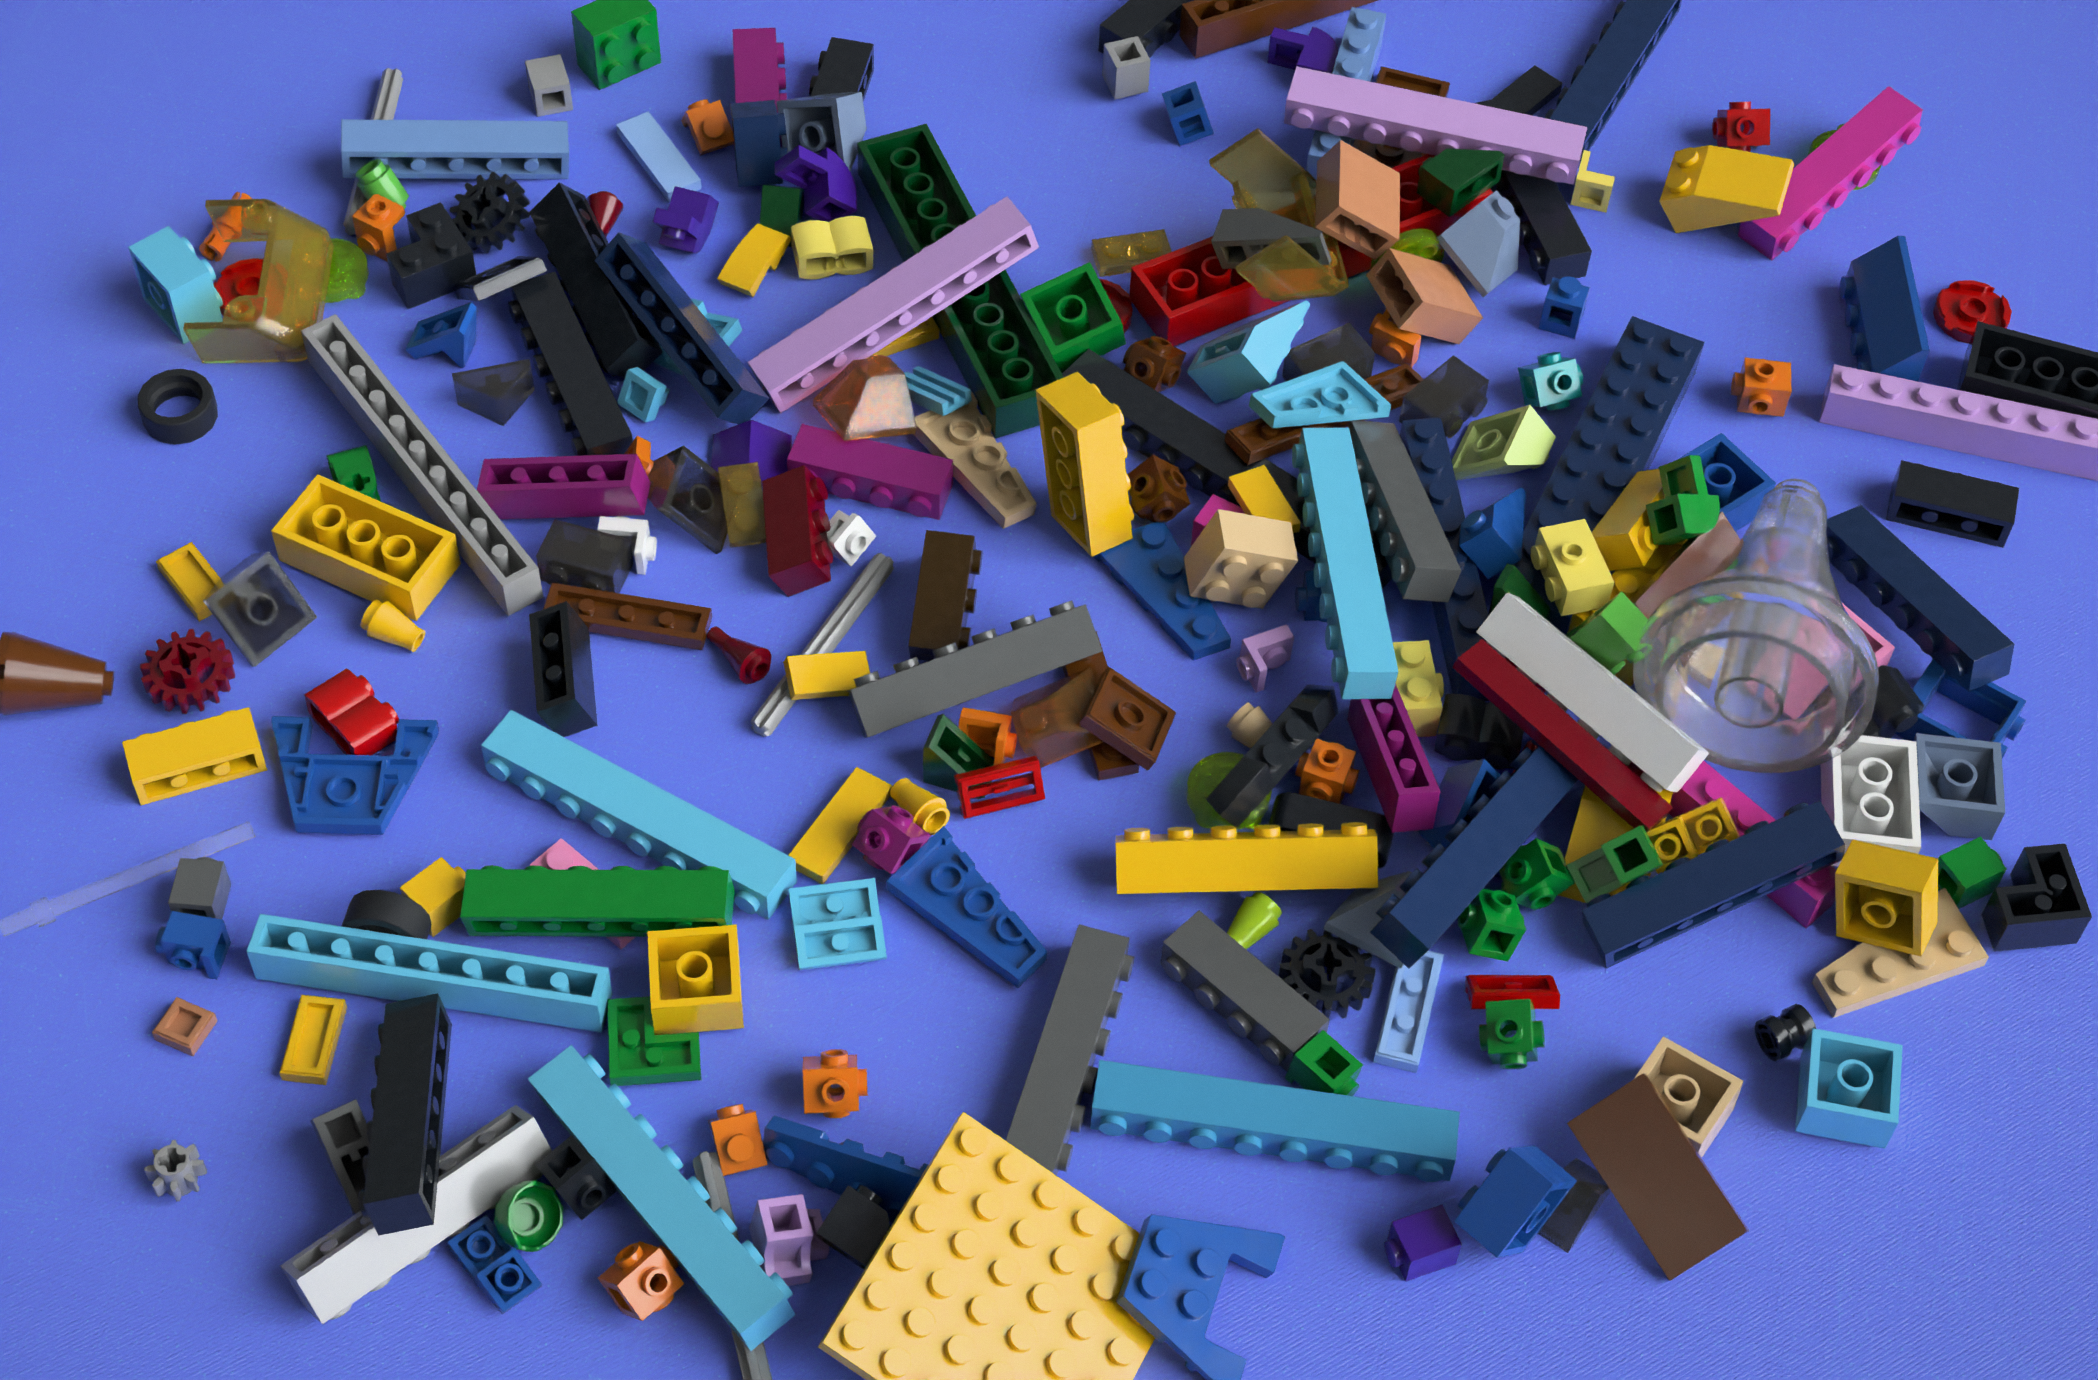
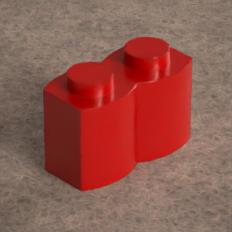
(352, 715)

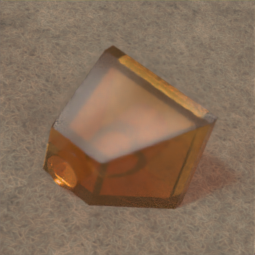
(868, 400)
(1051, 716)

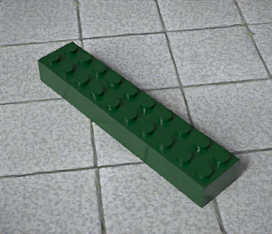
(988, 327)

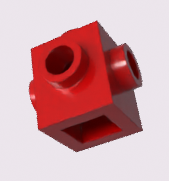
(1742, 126)

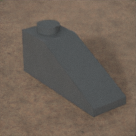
(1249, 230)
(345, 1143)

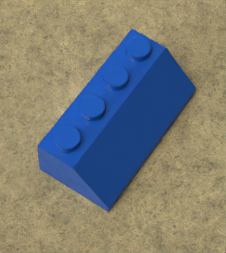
(1885, 312)

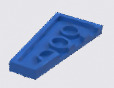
(1157, 576)
(957, 900)
(841, 1164)

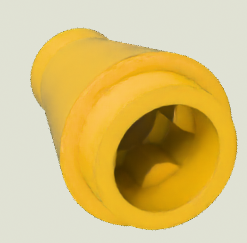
(390, 625)
(927, 809)

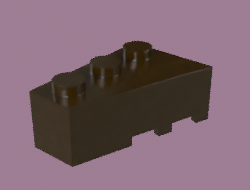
(944, 593)

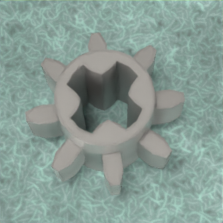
(175, 1170)

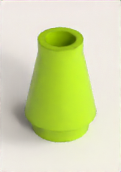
(1254, 919)

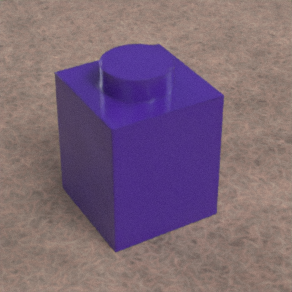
(1422, 1243)

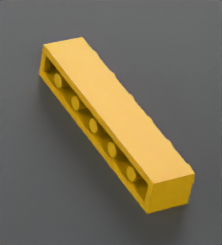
(1246, 860)

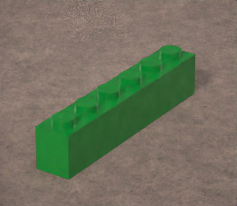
(594, 901)

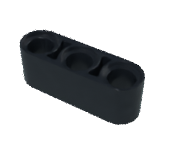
(1297, 809)

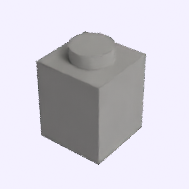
(1126, 67)
(549, 85)

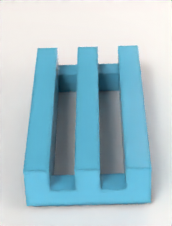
(936, 391)

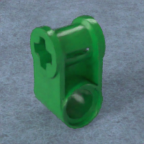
(354, 470)

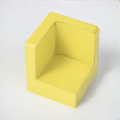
(1591, 188)

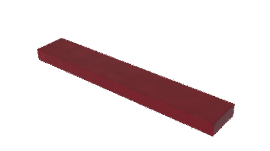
(1562, 736)

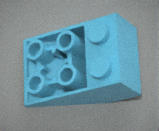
(1247, 355)

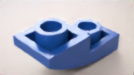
(493, 1265)

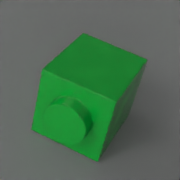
(1970, 872)

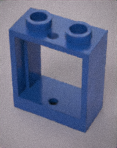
(1988, 700)

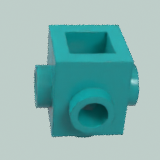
(1551, 381)

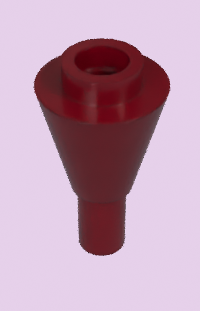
(606, 209)
(746, 659)

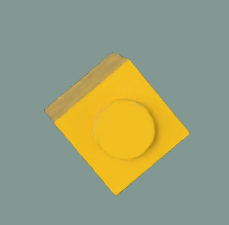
(439, 892)

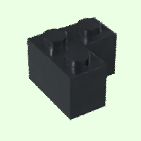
(432, 260)
(2042, 905)

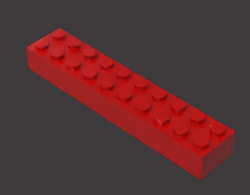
(1192, 295)

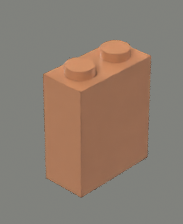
(1357, 200)
(1424, 296)

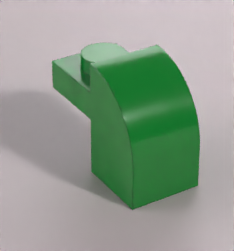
(1686, 506)
(1615, 864)

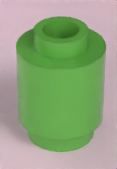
(381, 180)

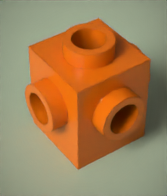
(1762, 387)
(1327, 771)
(833, 1083)
(642, 1279)

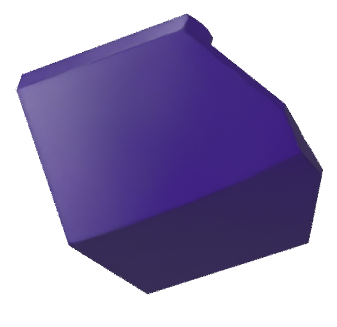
(750, 444)

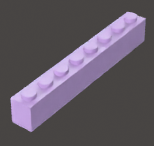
(1432, 123)
(894, 304)
(1961, 421)

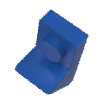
(448, 331)

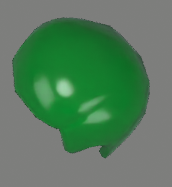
(528, 1215)

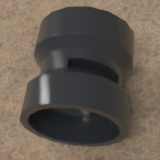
(1783, 1033)

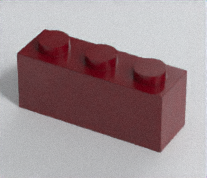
(797, 530)

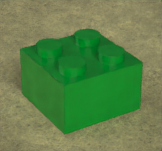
(615, 39)
(1074, 316)

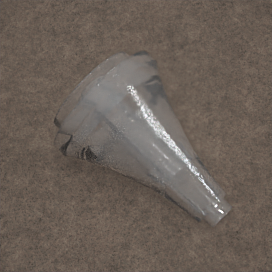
(1762, 649)

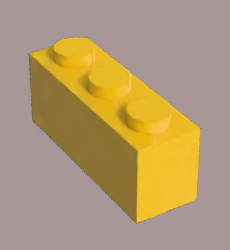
(1625, 529)
(194, 756)

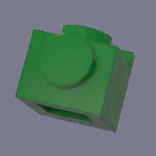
(1325, 1067)

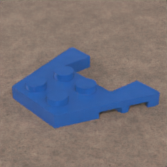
(348, 790)
(1178, 1279)

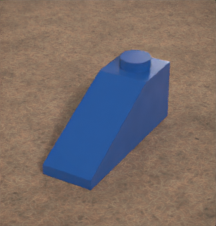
(1495, 533)

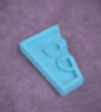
(1320, 398)

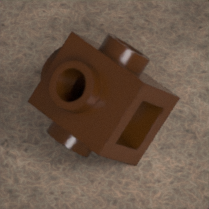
(1154, 362)
(1157, 490)

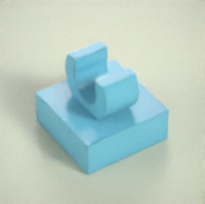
(642, 394)

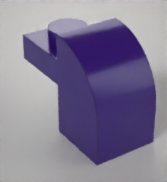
(1294, 49)
(825, 181)
(686, 220)

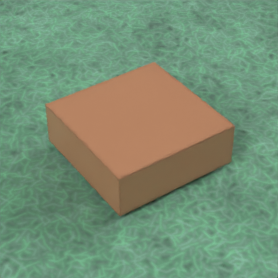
(184, 1026)

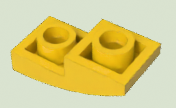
(752, 258)
(1692, 832)

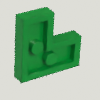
(640, 1055)

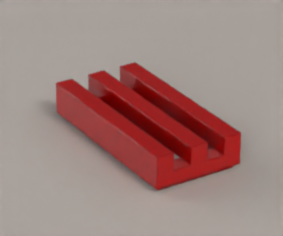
(996, 772)
(1538, 988)

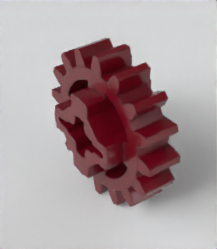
(208, 666)

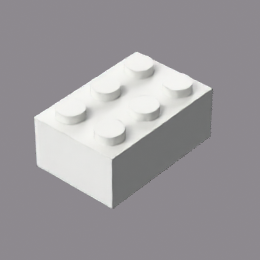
(1874, 793)

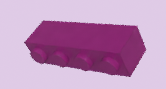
(757, 66)
(875, 471)
(565, 486)
(1395, 762)

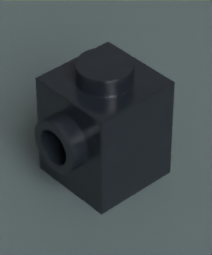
(583, 1183)

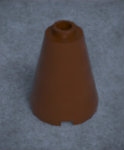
(48, 676)

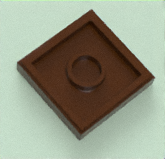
(1127, 718)

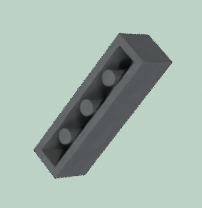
(1241, 990)

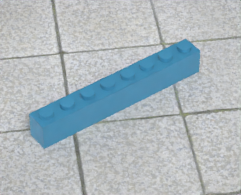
(1275, 1121)

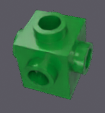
(1536, 874)
(1492, 925)
(1506, 1019)

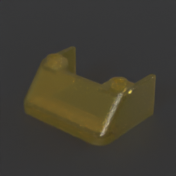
(1275, 182)
(289, 290)

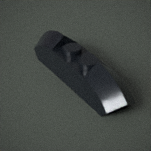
(1274, 753)

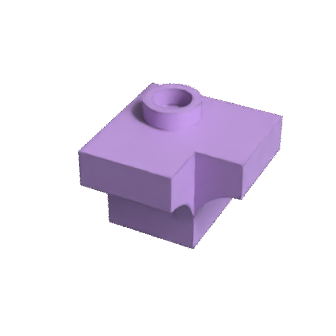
(785, 1237)

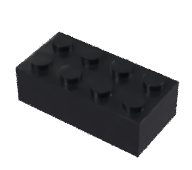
(2030, 370)

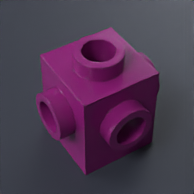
(889, 837)

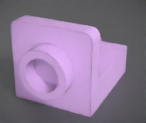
(1264, 651)

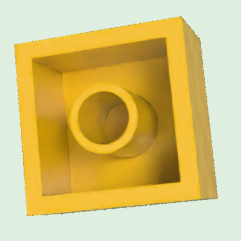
(1886, 897)
(695, 979)

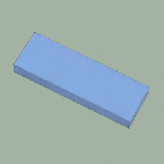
(657, 154)
(1408, 1013)

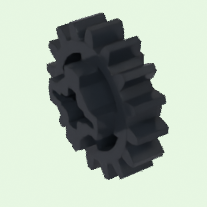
(490, 212)
(1347, 969)

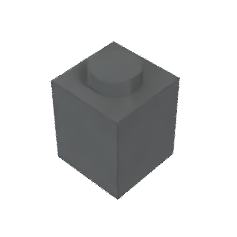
(200, 887)

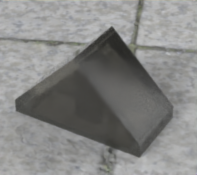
(495, 390)
(1577, 1207)

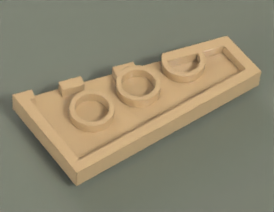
(977, 461)
(1878, 973)

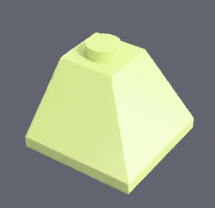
(1503, 444)

